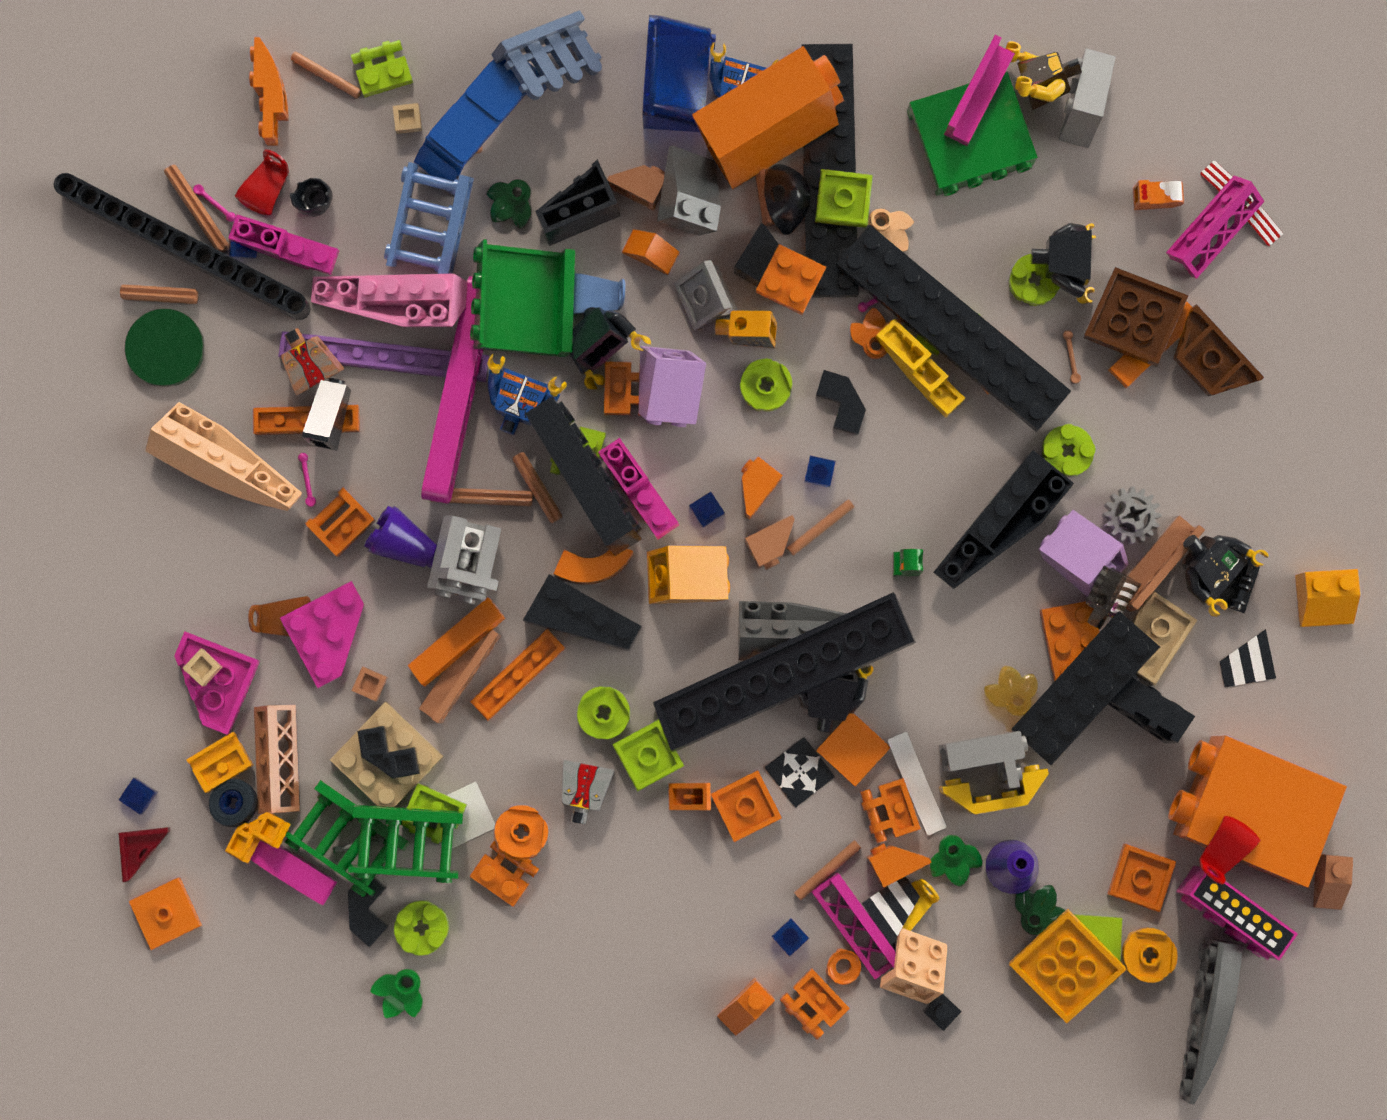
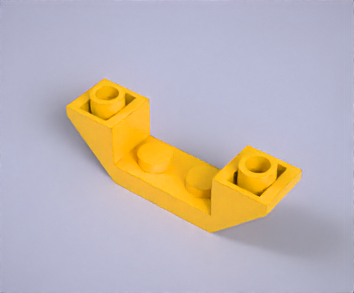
(961, 795)

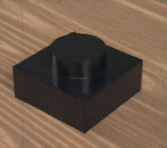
(942, 1011)

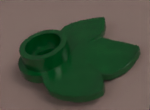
(507, 205)
(1038, 904)

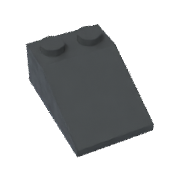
(690, 193)

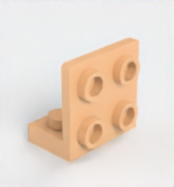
(917, 967)

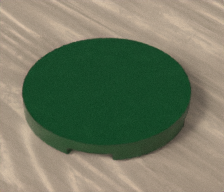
(164, 347)

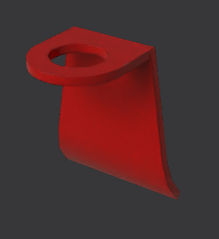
(264, 184)
(1227, 848)

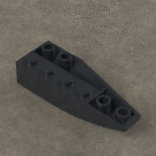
(1008, 517)

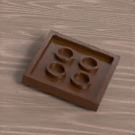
(1136, 317)

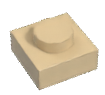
(407, 118)
(202, 667)

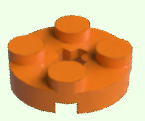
(509, 843)

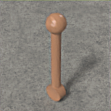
(1075, 377)

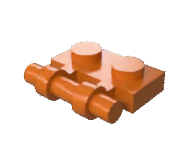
(618, 388)
(897, 806)
(499, 879)
(820, 997)

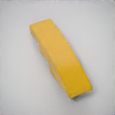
(919, 368)

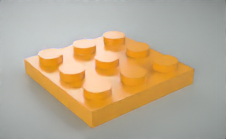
(1067, 966)

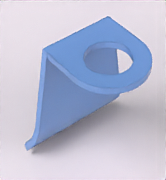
(597, 292)

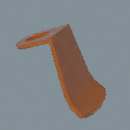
(269, 615)

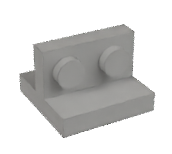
(705, 295)

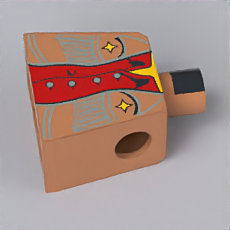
(308, 361)

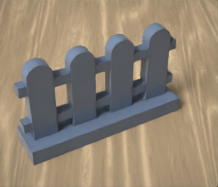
(550, 35)

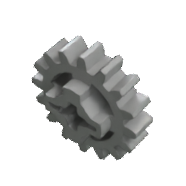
(1136, 524)

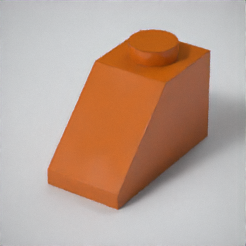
(757, 484)
(894, 863)
(746, 1007)

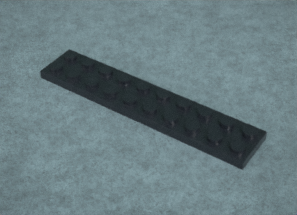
(835, 152)
(953, 328)
(784, 672)

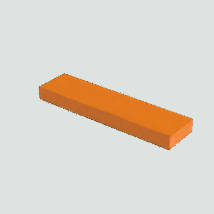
(1128, 369)
(293, 420)
(456, 641)
(517, 675)

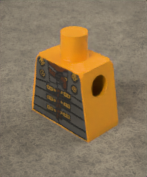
(759, 328)

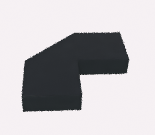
(841, 390)
(375, 750)
(362, 920)

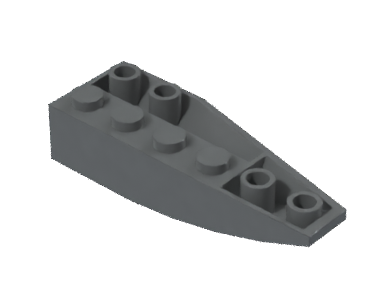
(772, 623)
(1212, 1012)

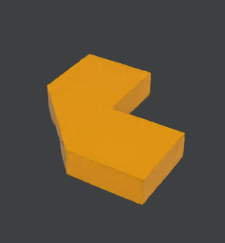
(247, 836)

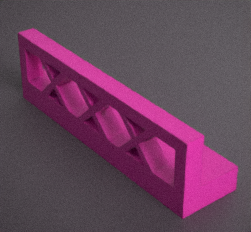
(979, 92)
(1214, 221)
(865, 920)

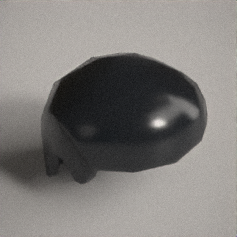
(312, 197)

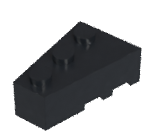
(578, 207)
(1152, 711)

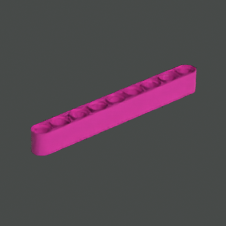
(453, 410)

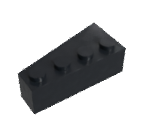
(576, 614)

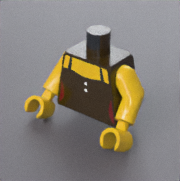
(1042, 76)

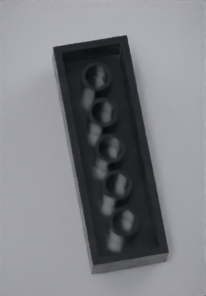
(581, 471)

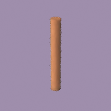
(326, 74)
(820, 527)
(827, 870)

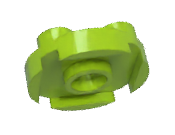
(1027, 291)
(772, 371)
(1082, 448)
(607, 698)
(408, 918)

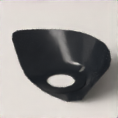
(793, 207)

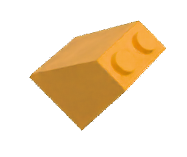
(687, 574)

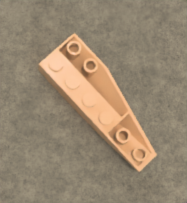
(217, 458)

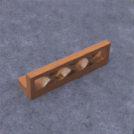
(1161, 559)
(457, 678)
(268, 758)

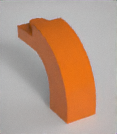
(591, 570)

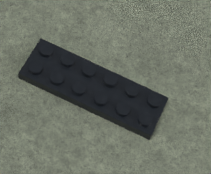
(1086, 687)

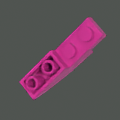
(283, 245)
(638, 488)

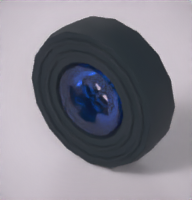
(221, 799)

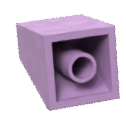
(670, 385)
(1081, 550)

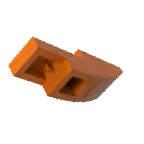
(271, 89)

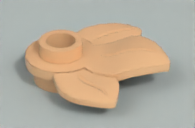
(894, 226)

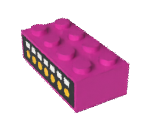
(1237, 913)

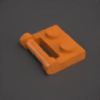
(346, 527)

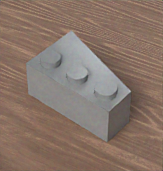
(1088, 98)

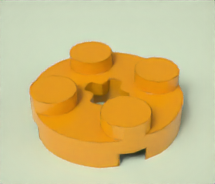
(1158, 967)

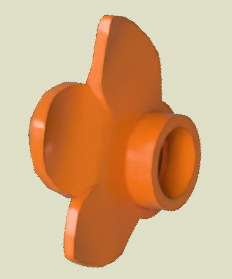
(866, 333)

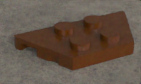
(1211, 357)

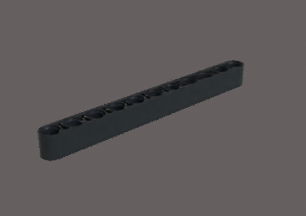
(173, 238)

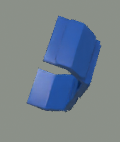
(470, 122)

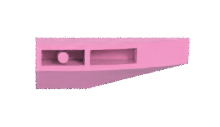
(395, 299)

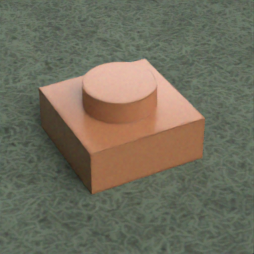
(369, 684)

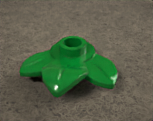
(955, 864)
(396, 995)

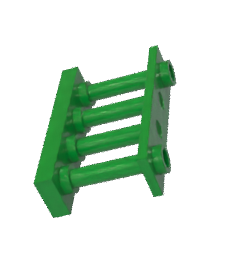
(326, 797)
(394, 817)

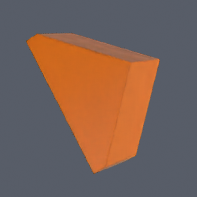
(651, 250)
(689, 796)

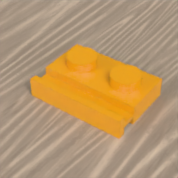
(220, 762)

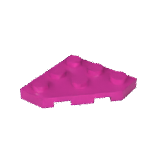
(325, 631)
(225, 692)

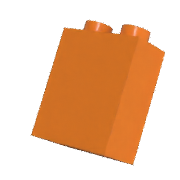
(770, 115)
(1273, 797)

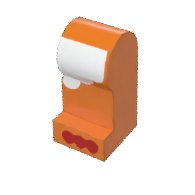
(1157, 194)

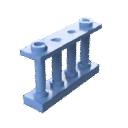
(454, 214)

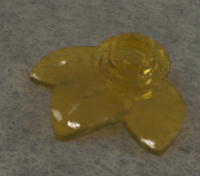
(1010, 687)

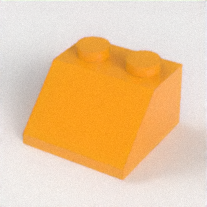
(1327, 597)

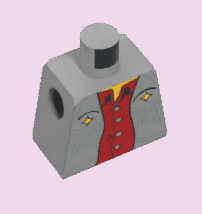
(584, 788)

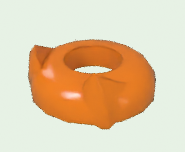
(854, 969)

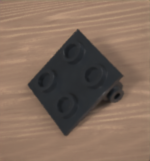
(1240, 589)

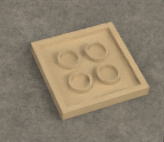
(371, 780)

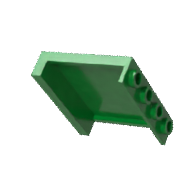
(996, 148)
(523, 300)

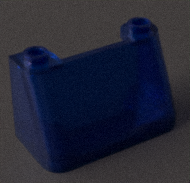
(675, 73)

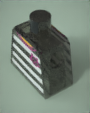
(1109, 595)

